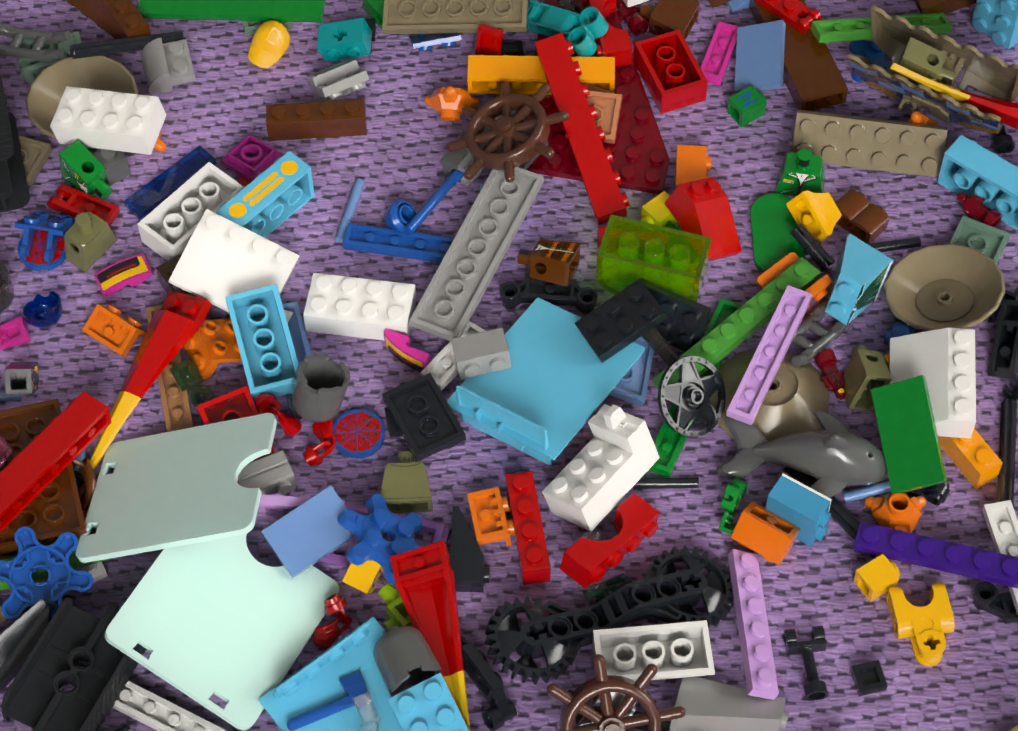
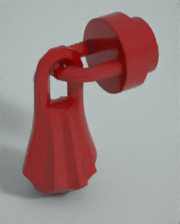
(268, 404)
(324, 433)
(325, 635)

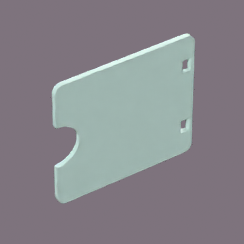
(175, 489)
(221, 623)

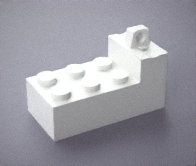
(603, 468)

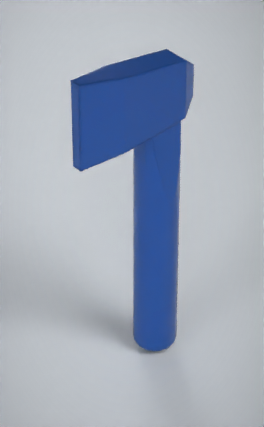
(352, 685)

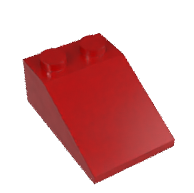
(705, 210)
(229, 407)

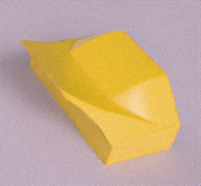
(816, 212)

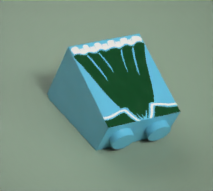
(856, 279)

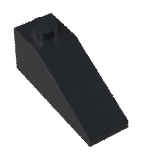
(1005, 347)
(466, 557)

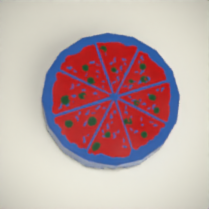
(36, 257)
(358, 433)

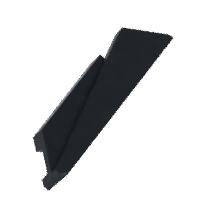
(21, 637)

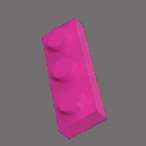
(719, 53)

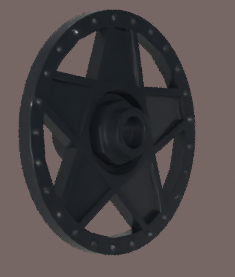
(691, 396)

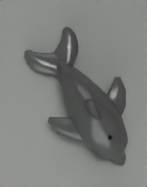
(827, 454)

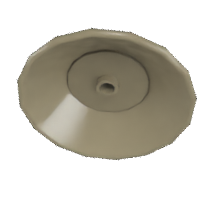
(88, 73)
(944, 287)
(785, 409)

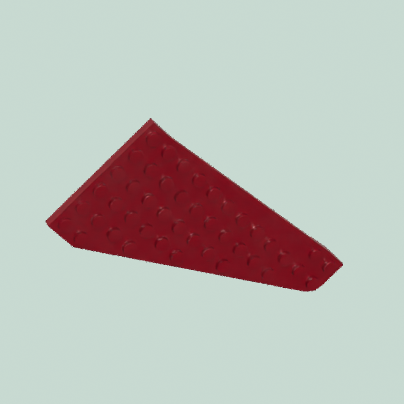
(638, 147)

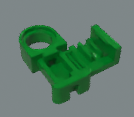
(731, 500)

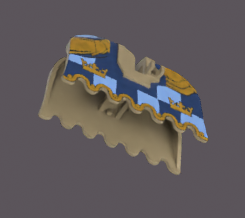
(982, 73)

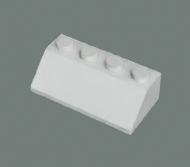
(674, 648)

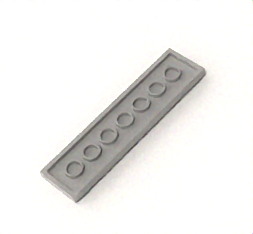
(476, 253)

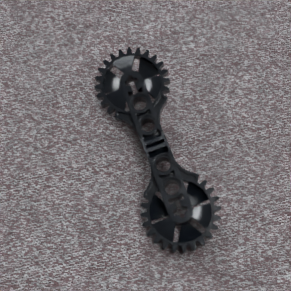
(615, 611)

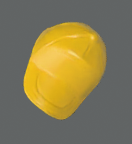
(269, 44)

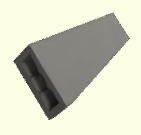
(725, 708)

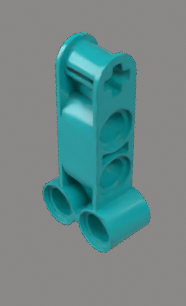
(578, 28)

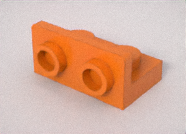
(112, 329)
(489, 516)

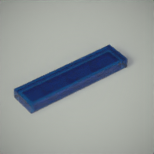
(162, 186)

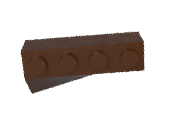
(116, 17)
(316, 119)

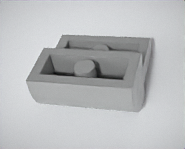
(166, 65)
(337, 80)

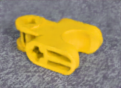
(922, 624)

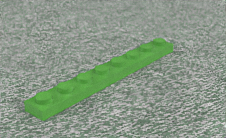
(747, 318)

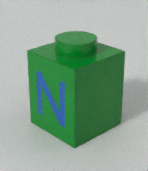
(746, 106)

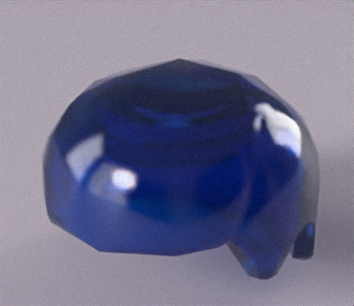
(49, 306)

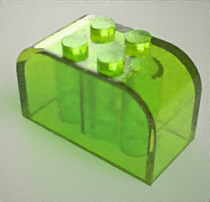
(653, 253)

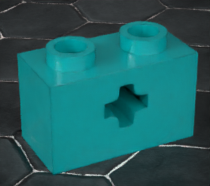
(344, 39)

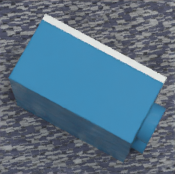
(800, 507)

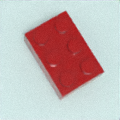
(670, 71)

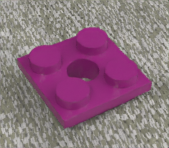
(249, 167)

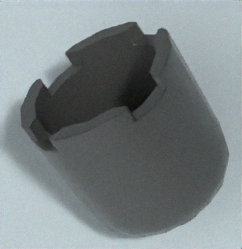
(319, 388)
(404, 658)

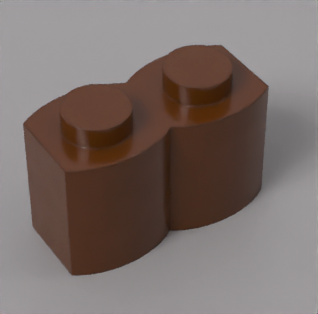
(861, 217)

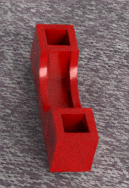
(615, 41)
(528, 528)
(590, 559)

